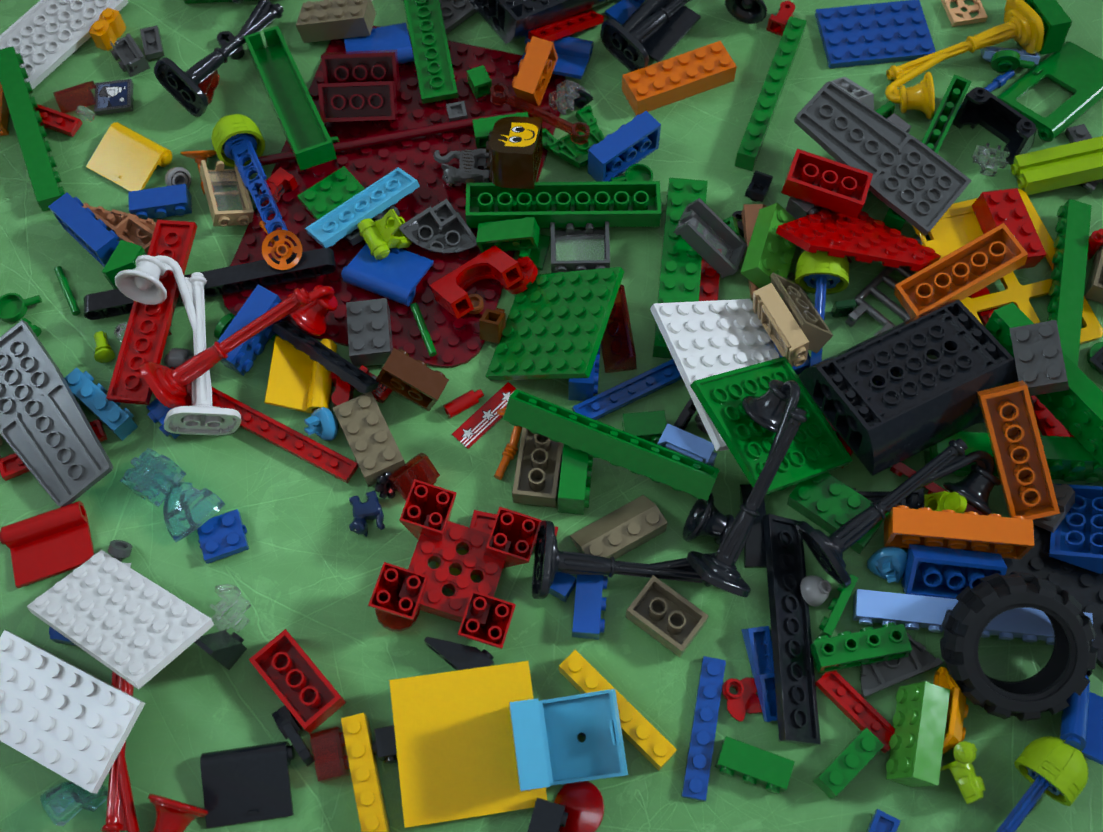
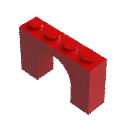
(491, 264)

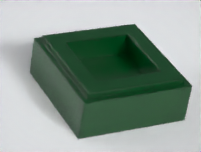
(843, 308)

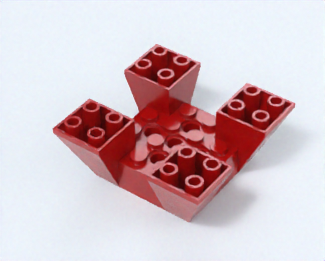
(421, 587)

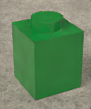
(479, 81)

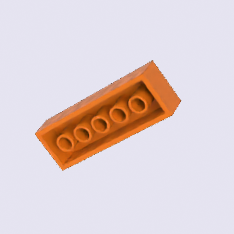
(678, 77)
(962, 271)
(1018, 451)
(962, 531)

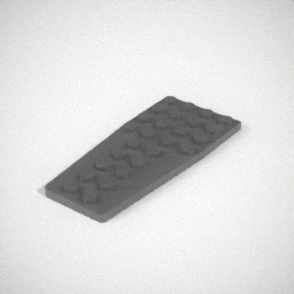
(904, 170)
(45, 420)

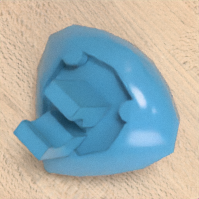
(323, 423)
(888, 563)

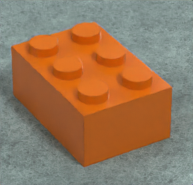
(535, 70)

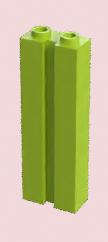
(1059, 166)

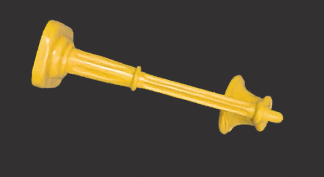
(1019, 23)

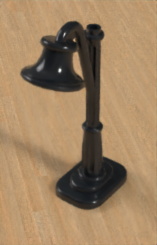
(628, 45)
(184, 85)
(779, 414)
(975, 488)
(548, 560)

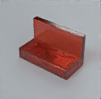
(72, 97)

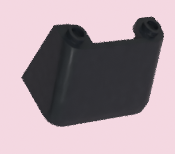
(999, 119)

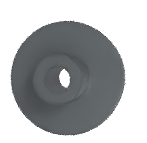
(119, 549)

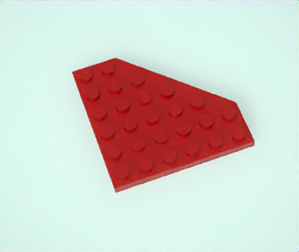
(859, 237)

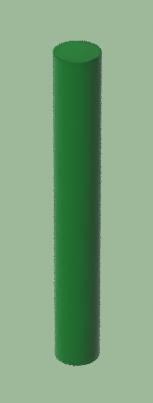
(67, 290)
(423, 329)

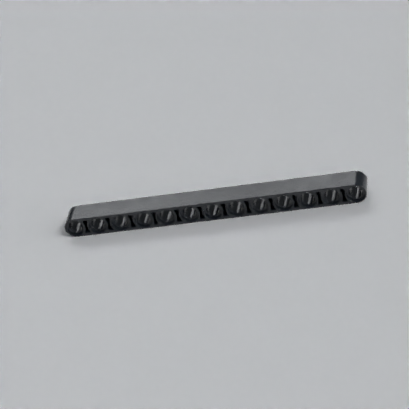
(223, 281)

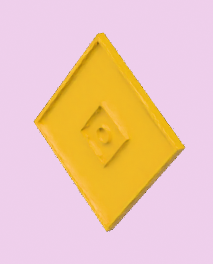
(459, 743)

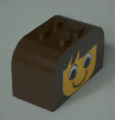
(515, 152)

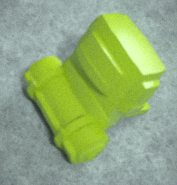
(383, 234)
(964, 772)

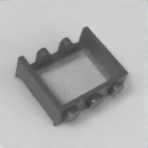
(579, 248)

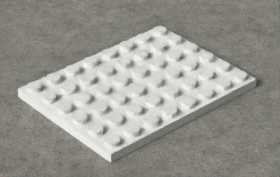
(712, 340)

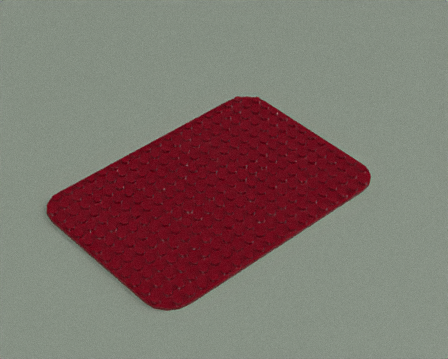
(453, 338)

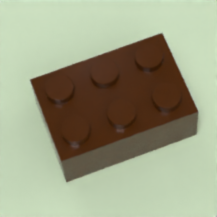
(412, 379)

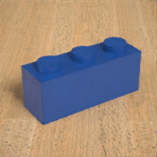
(160, 202)
(588, 606)

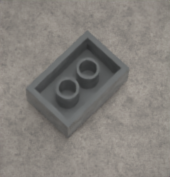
(369, 332)
(1039, 357)

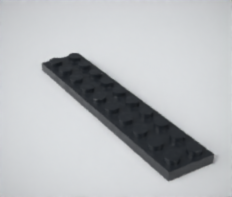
(790, 633)

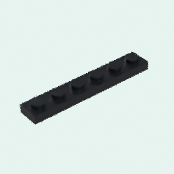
(325, 356)

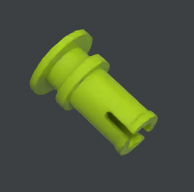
(103, 350)

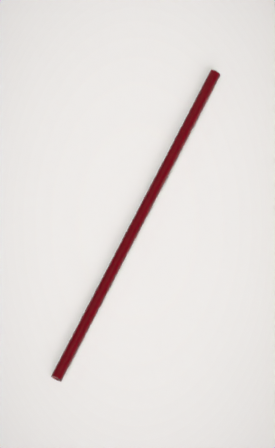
(393, 136)

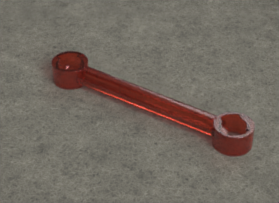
(538, 112)

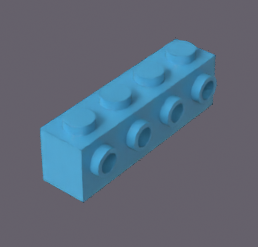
(94, 398)

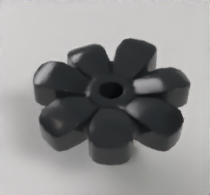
(384, 486)

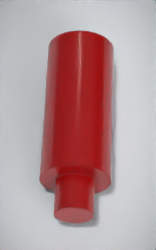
(1095, 243)
(463, 403)

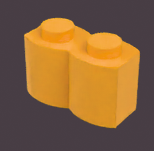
(107, 29)

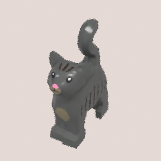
(470, 164)

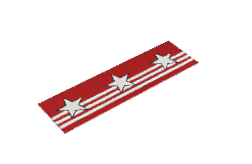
(484, 417)

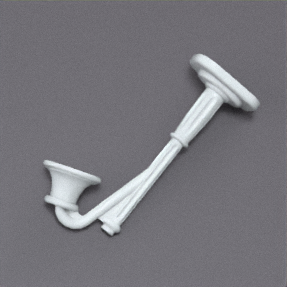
(144, 287)

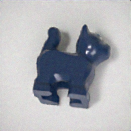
(366, 511)

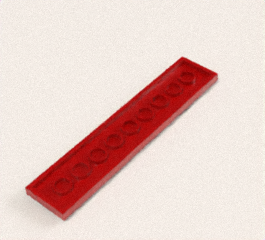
(150, 324)

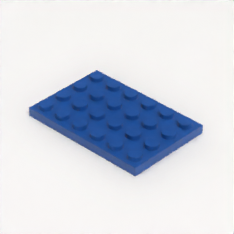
(874, 33)

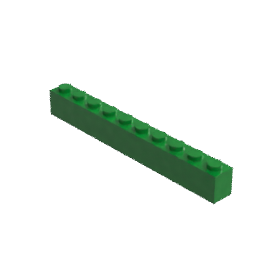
(770, 94)
(28, 129)
(937, 130)
(1070, 274)
(611, 444)

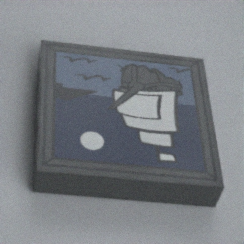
(113, 97)

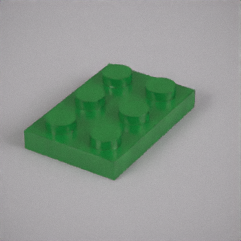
(330, 193)

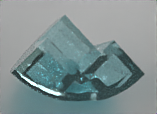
(188, 509)
(67, 799)

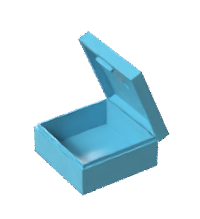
(549, 742)

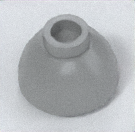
(177, 176)
(815, 590)

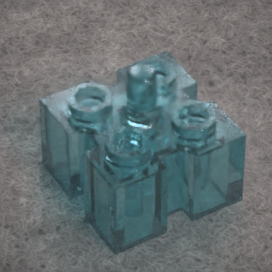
(152, 476)

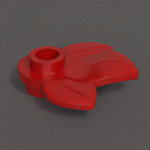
(744, 700)

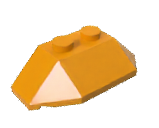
(956, 709)

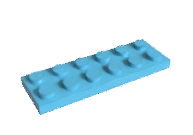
(362, 206)

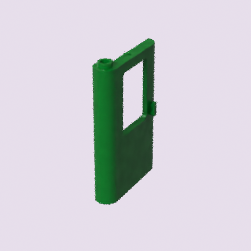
(1070, 68)

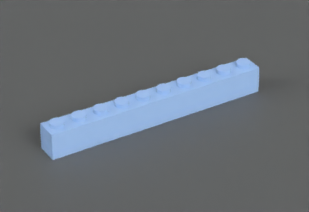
(929, 613)

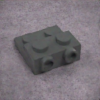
(1065, 499)

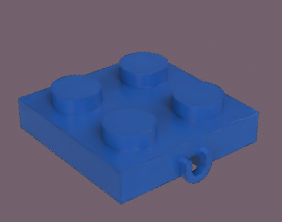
(222, 536)

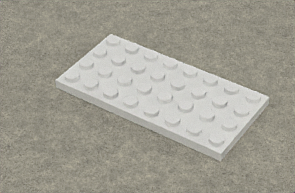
(53, 33)
(120, 618)
(61, 713)

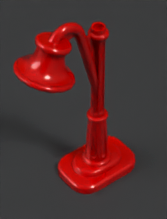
(306, 310)
(121, 812)

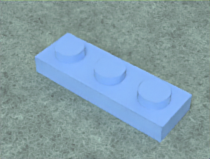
(988, 52)

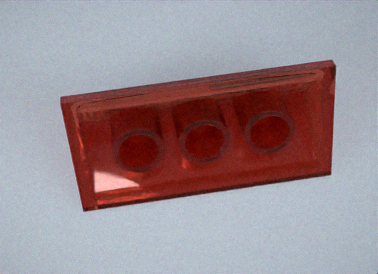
(617, 340)

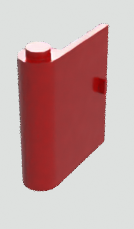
(48, 543)

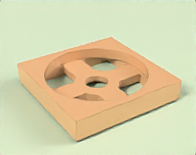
(958, 21)

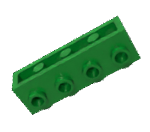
(860, 648)

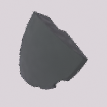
(439, 230)

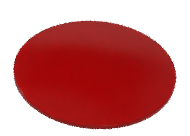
(584, 806)

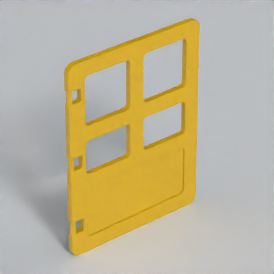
(961, 226)

